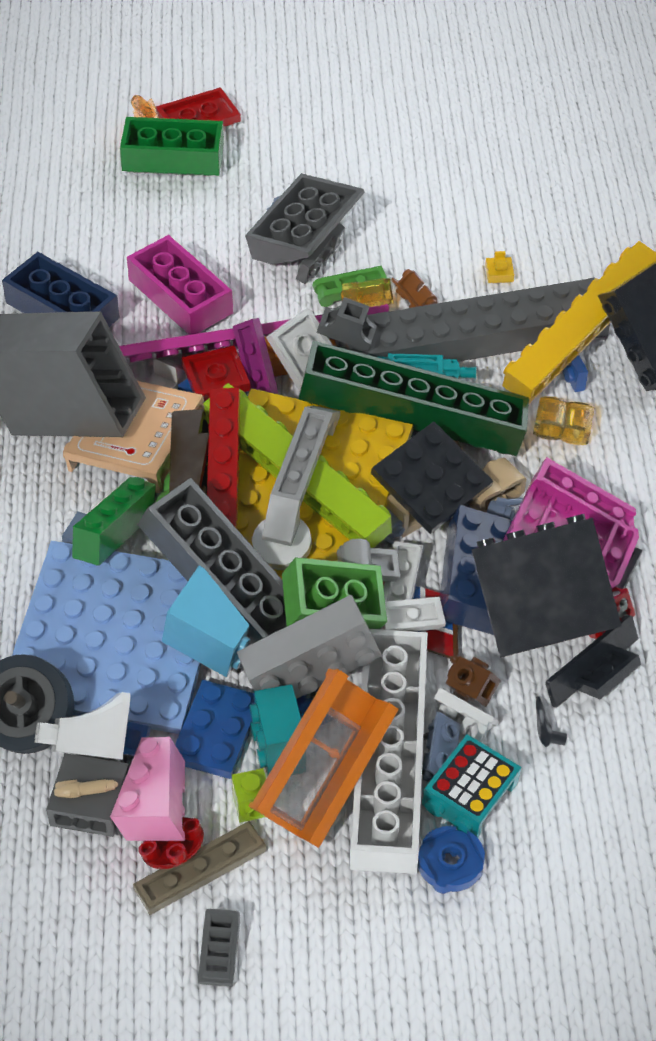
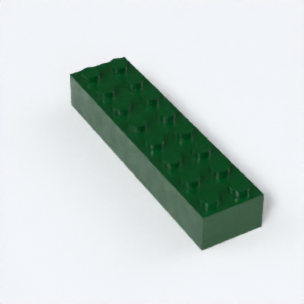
(415, 396)

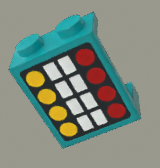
(470, 785)

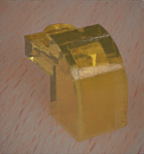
(369, 292)

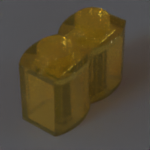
(563, 420)

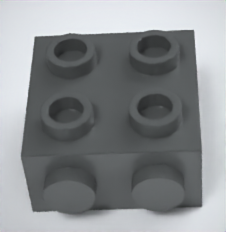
(92, 811)

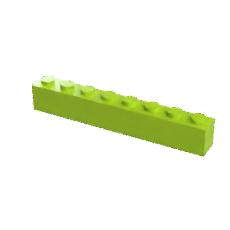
(328, 491)

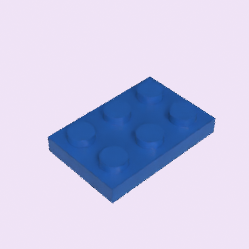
(216, 729)

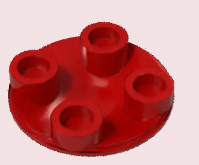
(173, 853)

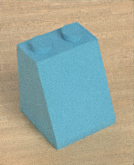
(206, 625)

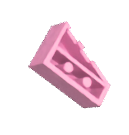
(152, 793)

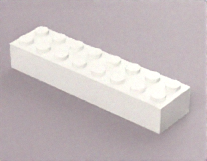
(390, 786)

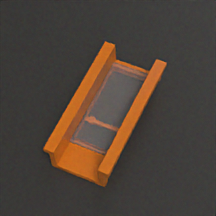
(324, 758)

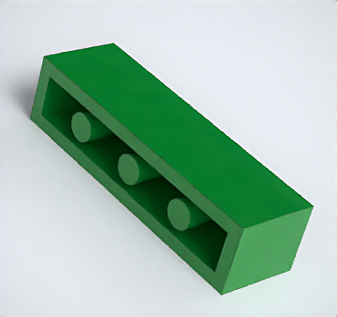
(112, 521)

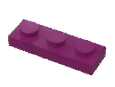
(255, 355)

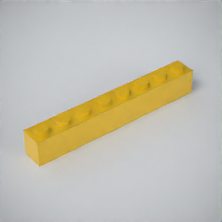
(572, 329)

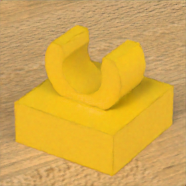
(499, 268)

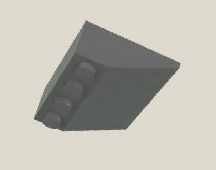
(300, 219)

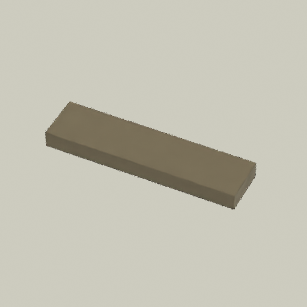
(206, 865)

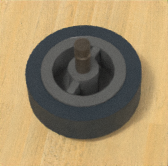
(30, 694)

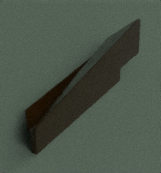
(189, 448)

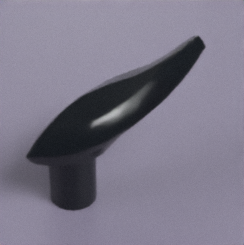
(544, 727)

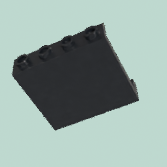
(633, 316)
(546, 586)

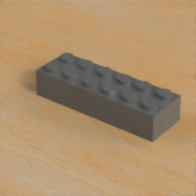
(196, 534)

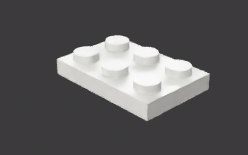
(294, 341)

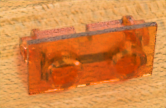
(143, 108)

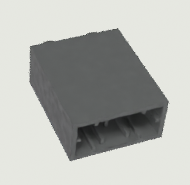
(64, 376)

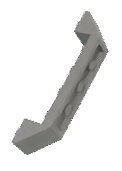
(296, 472)

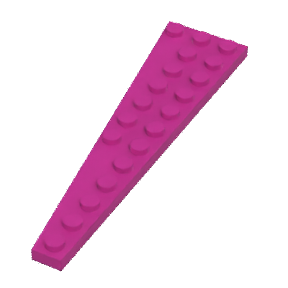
(197, 342)

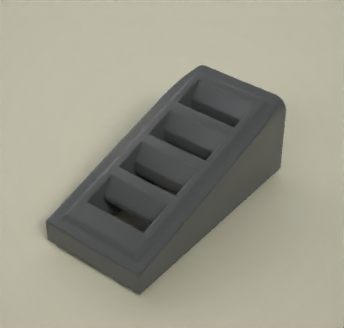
(223, 925)

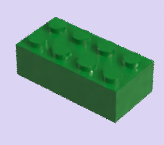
(172, 146)

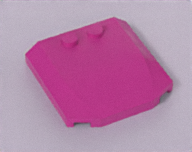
(561, 494)

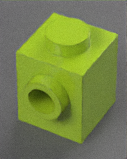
(244, 790)

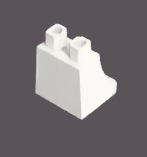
(91, 734)

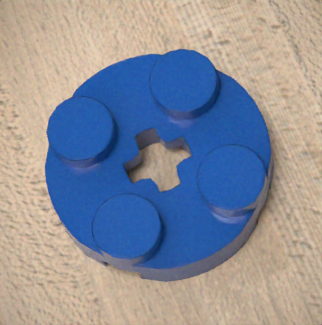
(446, 876)

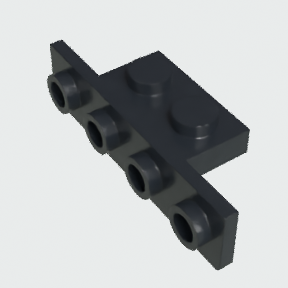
(598, 666)

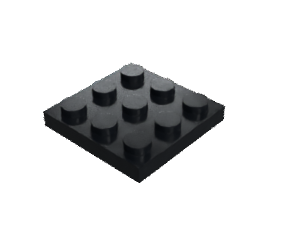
(431, 477)

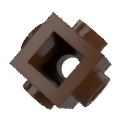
(472, 681)

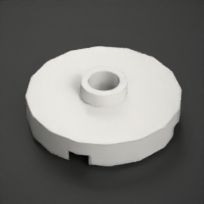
(280, 555)

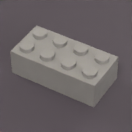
(306, 649)

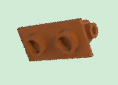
(408, 289)

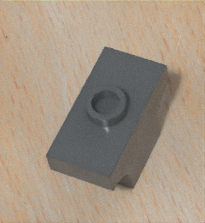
(348, 324)

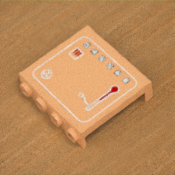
(145, 445)

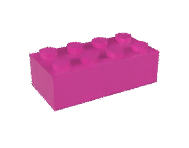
(180, 285)

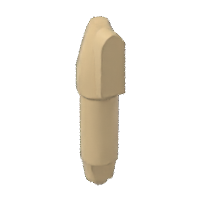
(76, 789)

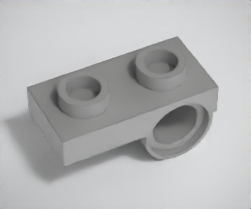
(360, 552)

